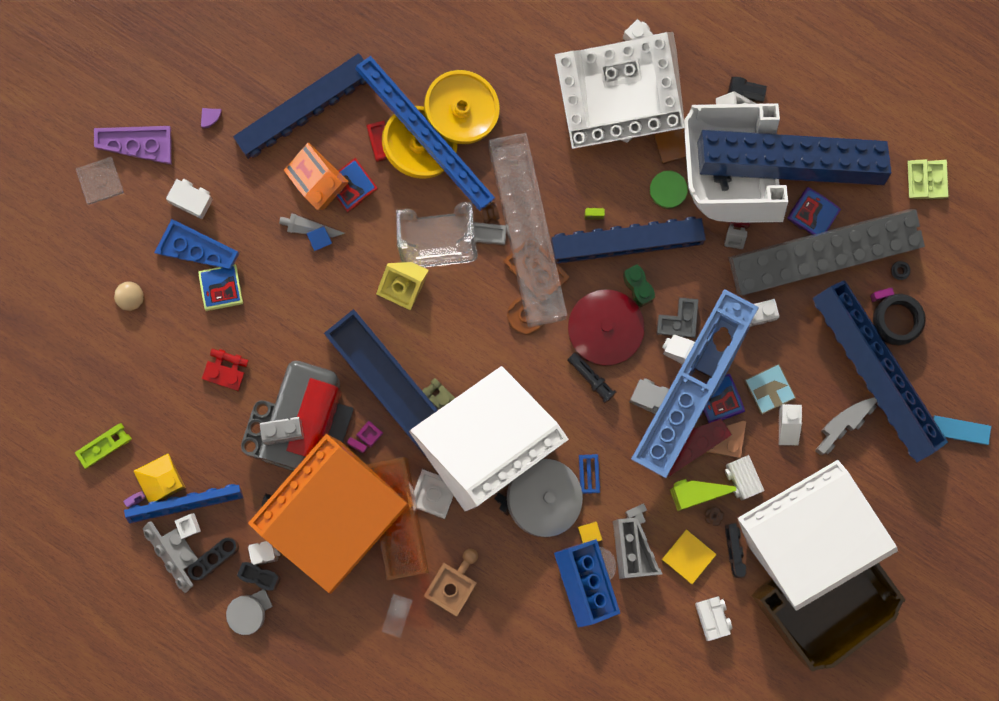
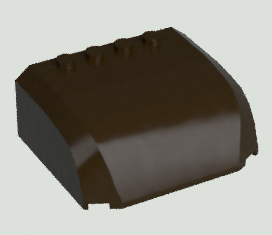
(837, 621)

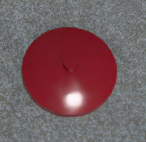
(606, 327)

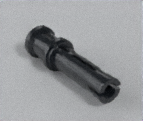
(598, 384)

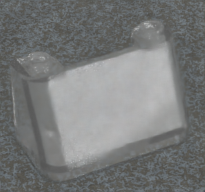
(437, 238)

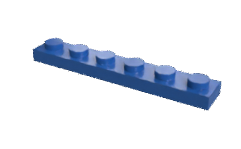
(189, 502)

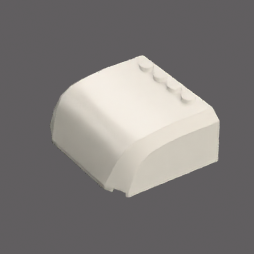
(747, 197)

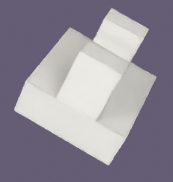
(187, 526)

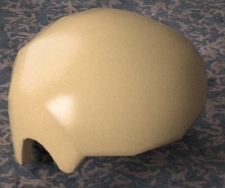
(128, 296)

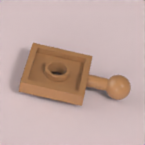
(463, 584)

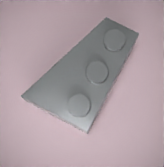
(648, 395)
(632, 550)

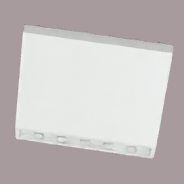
(621, 90)
(487, 438)
(816, 535)

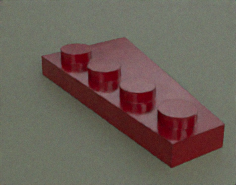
(700, 441)

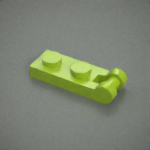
(102, 446)

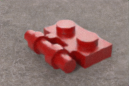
(222, 375)

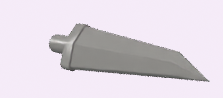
(302, 225)

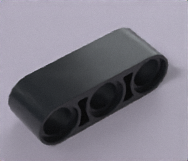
(204, 562)

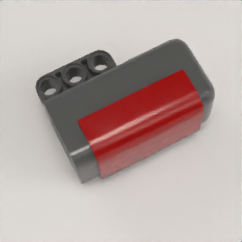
(304, 393)

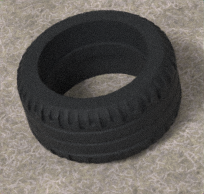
(916, 311)

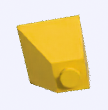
(159, 479)

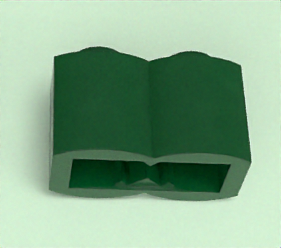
(636, 282)

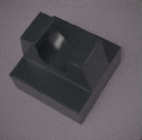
(503, 501)

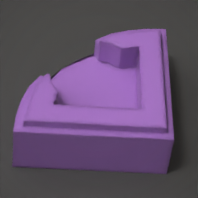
(209, 117)
(134, 499)

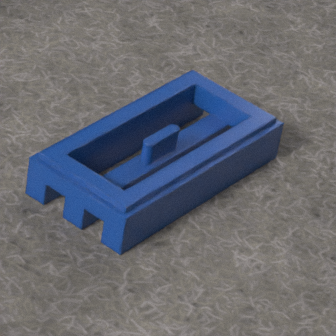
(581, 473)

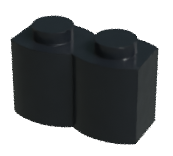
(254, 574)

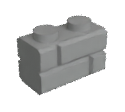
(281, 431)

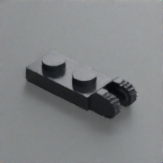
(735, 551)

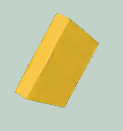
(688, 556)

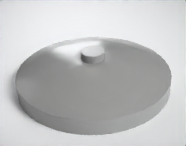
(545, 498)

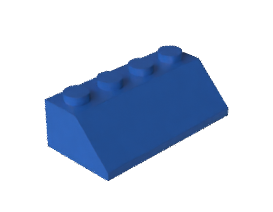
(588, 601)

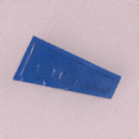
(193, 246)

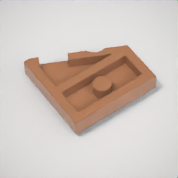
(732, 445)

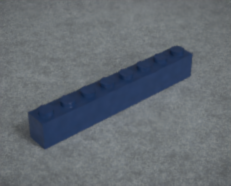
(300, 108)
(629, 240)

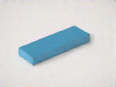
(963, 430)

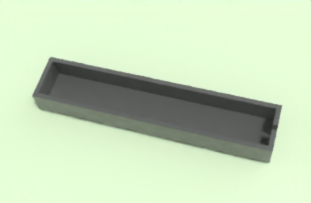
(826, 251)

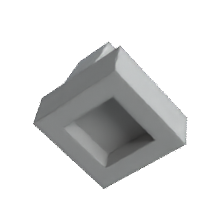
(735, 238)
(637, 513)

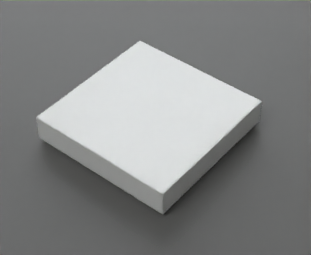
(432, 494)

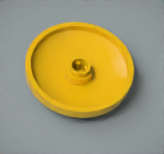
(461, 106)
(406, 152)

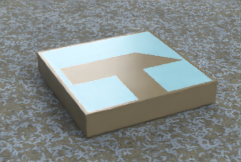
(769, 389)

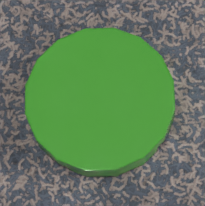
(668, 189)

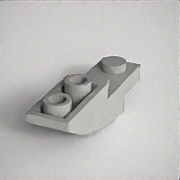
(850, 419)

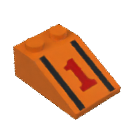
(315, 177)

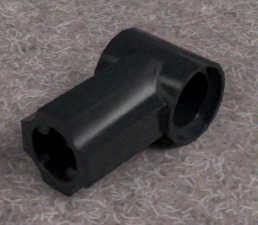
(747, 89)

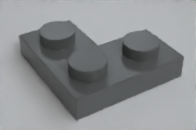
(684, 323)

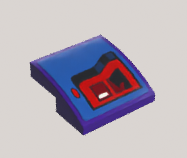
(813, 212)
(725, 402)

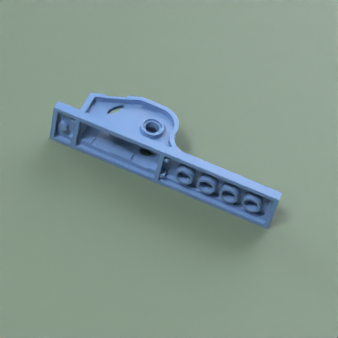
(688, 395)

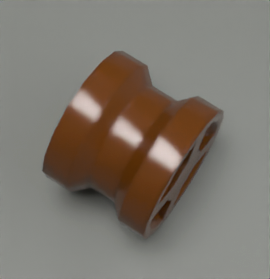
(490, 212)

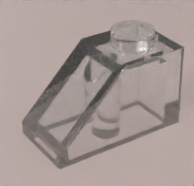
(397, 615)

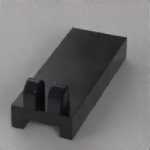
(341, 422)

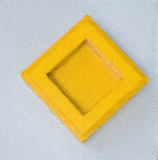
(590, 532)

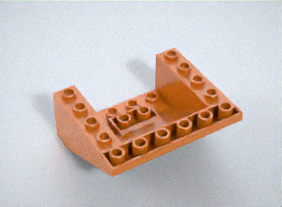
(328, 513)

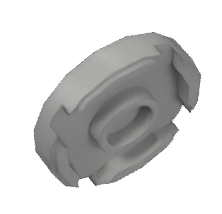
(245, 615)

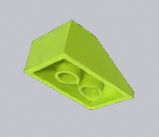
(694, 492)

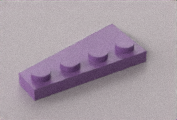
(141, 142)

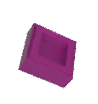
(882, 294)
(369, 434)
(357, 445)

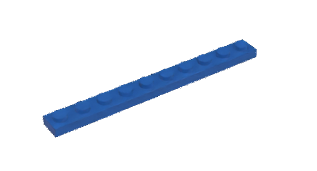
(425, 133)

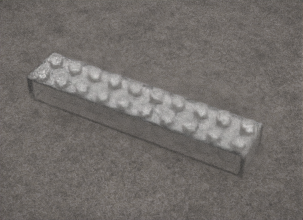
(527, 230)

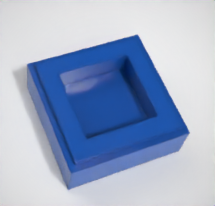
(319, 238)

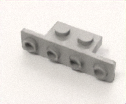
(174, 552)

